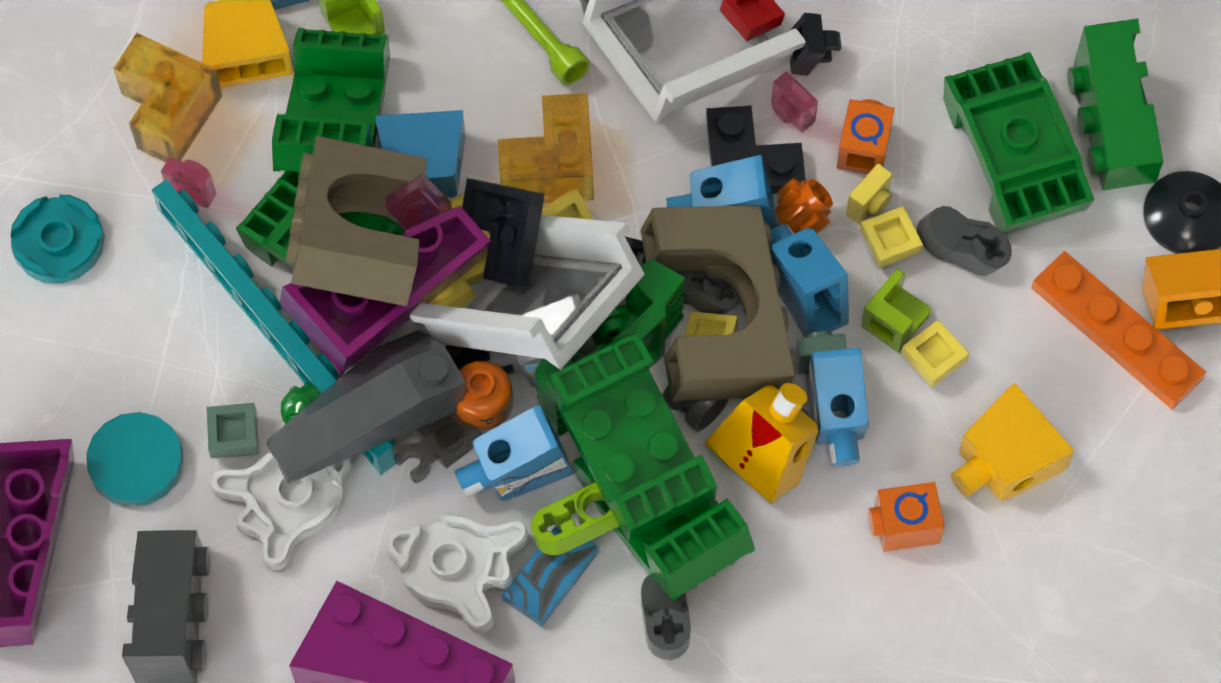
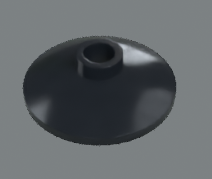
(1176, 225)

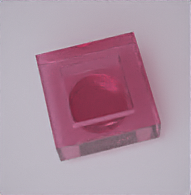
(793, 102)
(192, 178)
(417, 202)

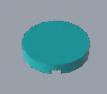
(57, 239)
(134, 459)

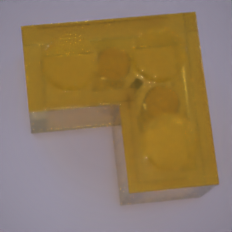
(173, 95)
(559, 158)

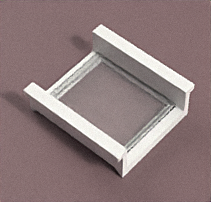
(680, 49)
(574, 285)

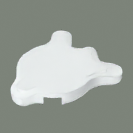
(280, 511)
(456, 563)

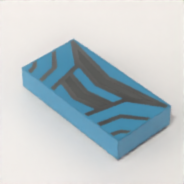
(548, 580)

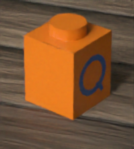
(865, 135)
(907, 516)

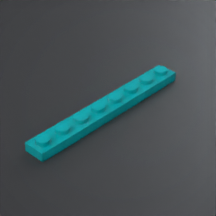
(258, 305)

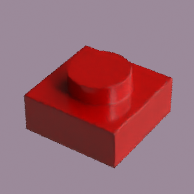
(752, 17)

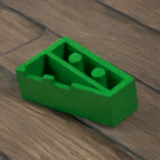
(1114, 106)

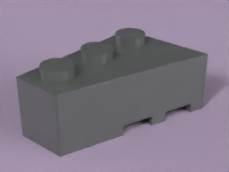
(167, 607)

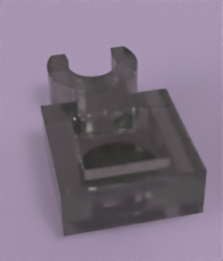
(441, 440)

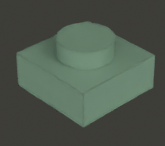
(817, 342)
(232, 430)

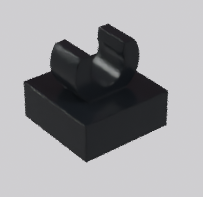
(817, 45)

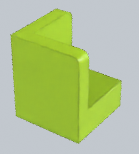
(353, 16)
(894, 313)

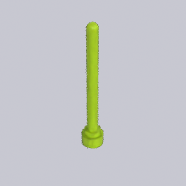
(566, 62)

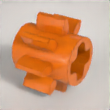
(804, 205)

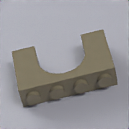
(736, 248)
(339, 254)

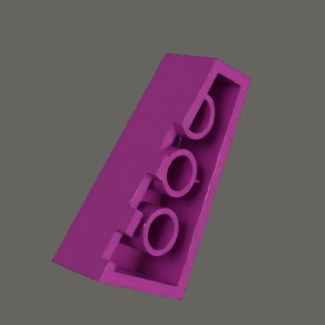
(352, 326)
(31, 510)
(375, 643)

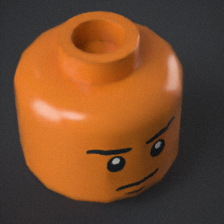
(486, 395)

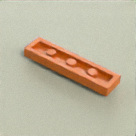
(1118, 330)

